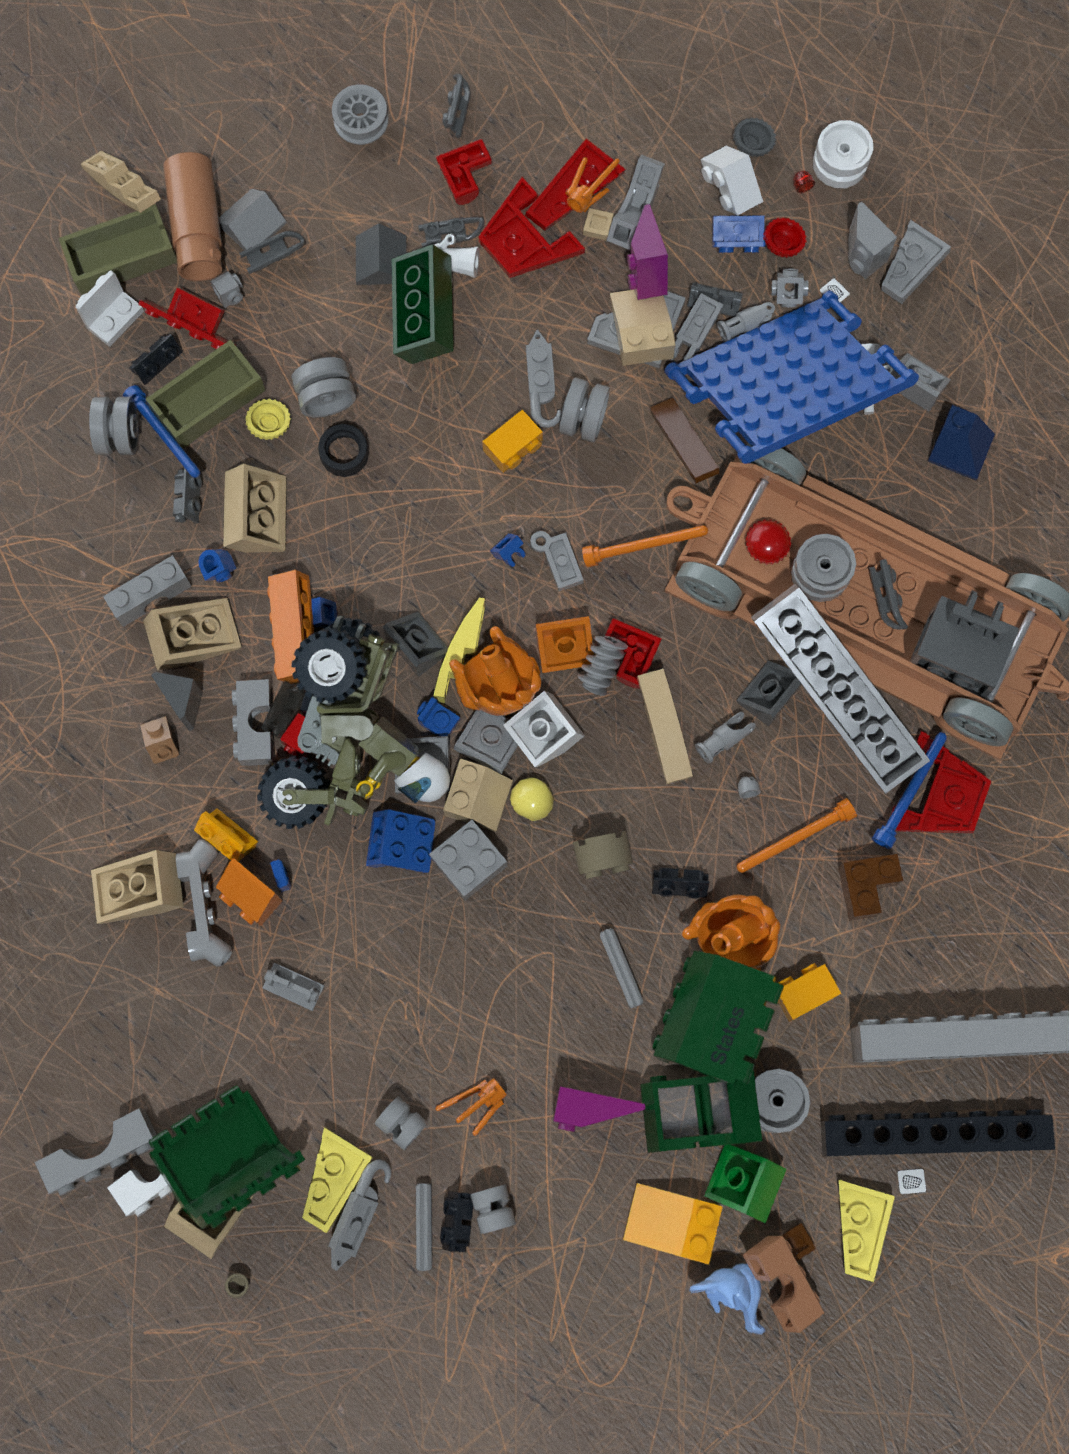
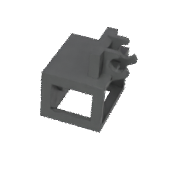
(965, 645)

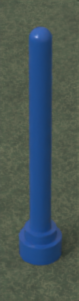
(139, 397)
(886, 834)

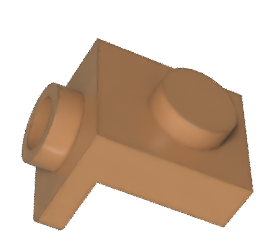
(159, 740)

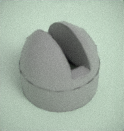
(748, 787)

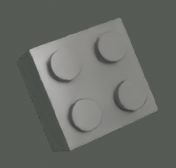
(468, 860)

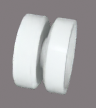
(842, 154)

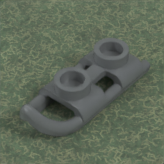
(457, 102)
(453, 226)
(278, 251)
(892, 601)

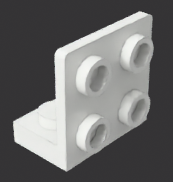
(108, 309)

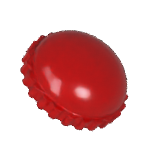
(784, 237)
(768, 542)

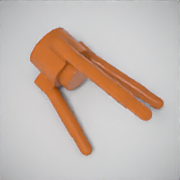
(581, 197)
(490, 1094)

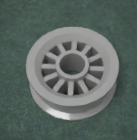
(358, 100)

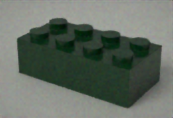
(422, 304)

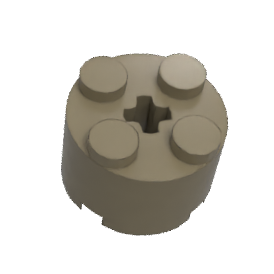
(603, 853)

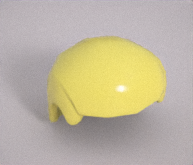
(532, 799)

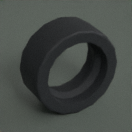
(341, 431)

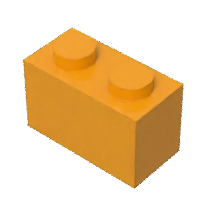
(513, 441)
(807, 991)

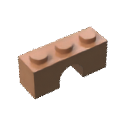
(798, 1302)

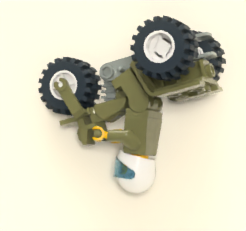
(344, 673)

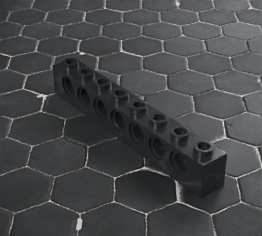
(1038, 1137)

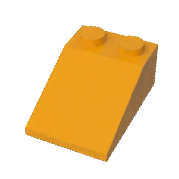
(672, 1223)

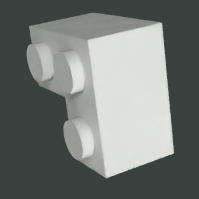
(735, 177)

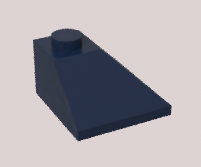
(962, 443)

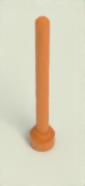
(593, 555)
(842, 812)

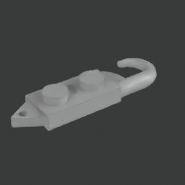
(541, 379)
(356, 1216)

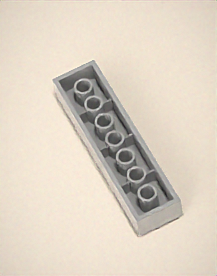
(840, 688)
(960, 1038)

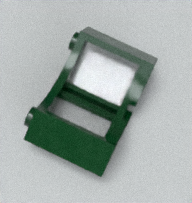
(699, 1108)

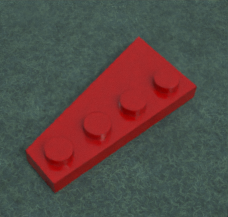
(552, 202)

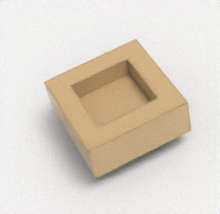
(598, 224)

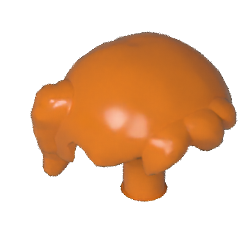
(498, 677)
(737, 930)

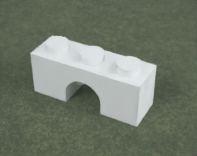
(135, 1193)

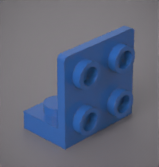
(400, 841)

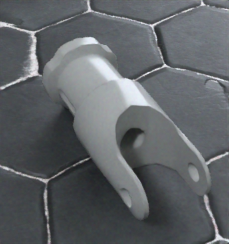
(745, 321)
(723, 738)

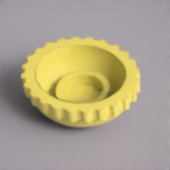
(268, 419)

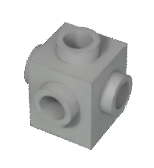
(792, 297)

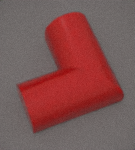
(457, 169)
(639, 654)

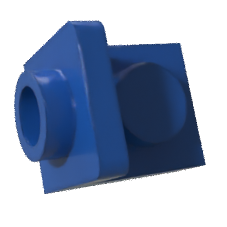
(437, 718)

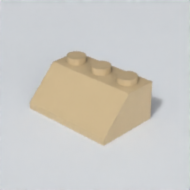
(254, 510)

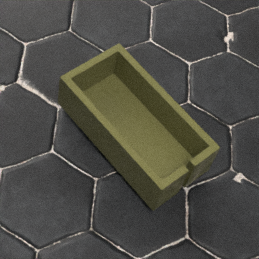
(124, 245)
(206, 394)

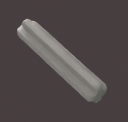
(621, 968)
(423, 1226)

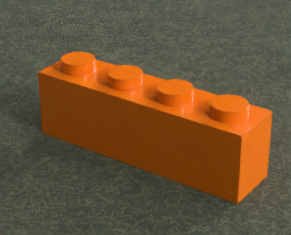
(290, 619)

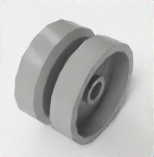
(323, 387)
(582, 409)
(114, 425)
(823, 567)
(794, 1100)

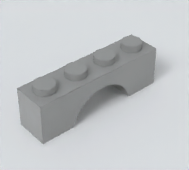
(65, 1169)

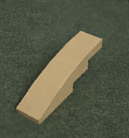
(120, 181)
(664, 726)

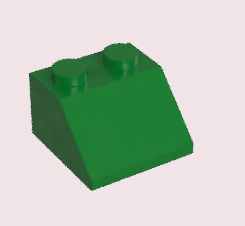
(745, 1182)

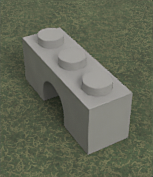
(159, 581)
(252, 699)

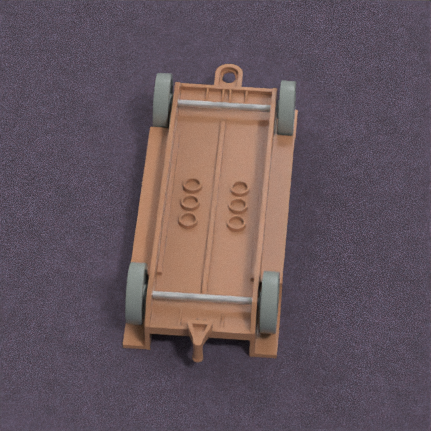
(728, 583)

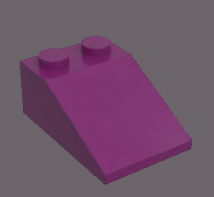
(648, 259)
(584, 1108)

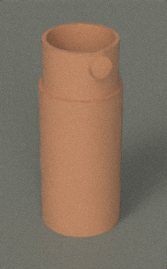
(193, 215)

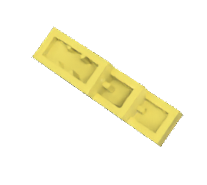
(464, 643)

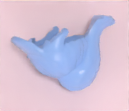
(735, 1289)

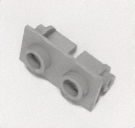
(292, 986)

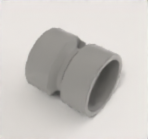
(401, 1123)
(495, 1219)

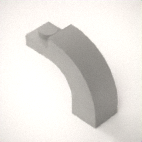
(641, 192)

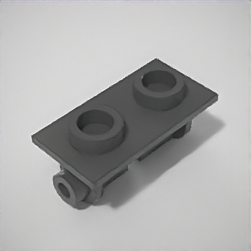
(730, 299)
(189, 504)

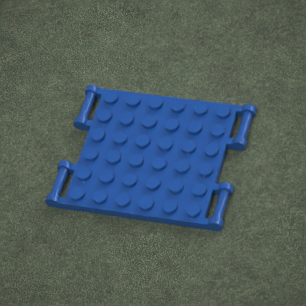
(790, 377)

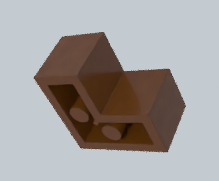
(862, 879)

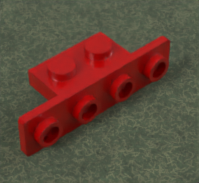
(190, 313)

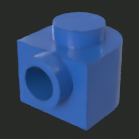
(216, 565)

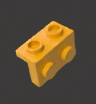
(225, 835)

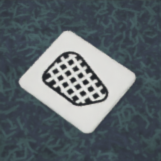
(837, 288)
(911, 1181)

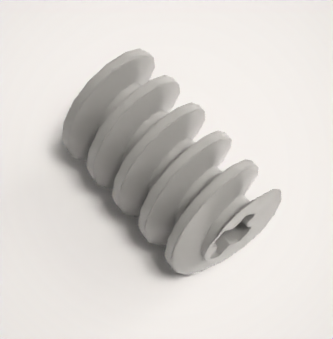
(602, 664)

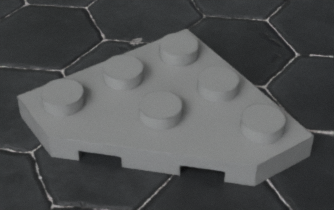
(604, 331)

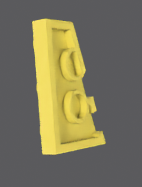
(334, 1178)
(864, 1227)

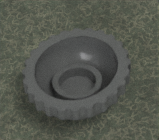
(754, 137)

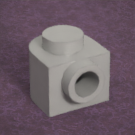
(227, 288)

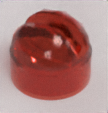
(803, 181)

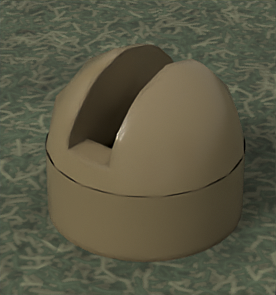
(240, 1280)

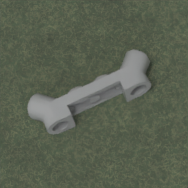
(202, 943)

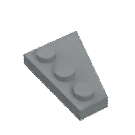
(915, 260)

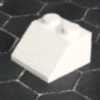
(543, 729)

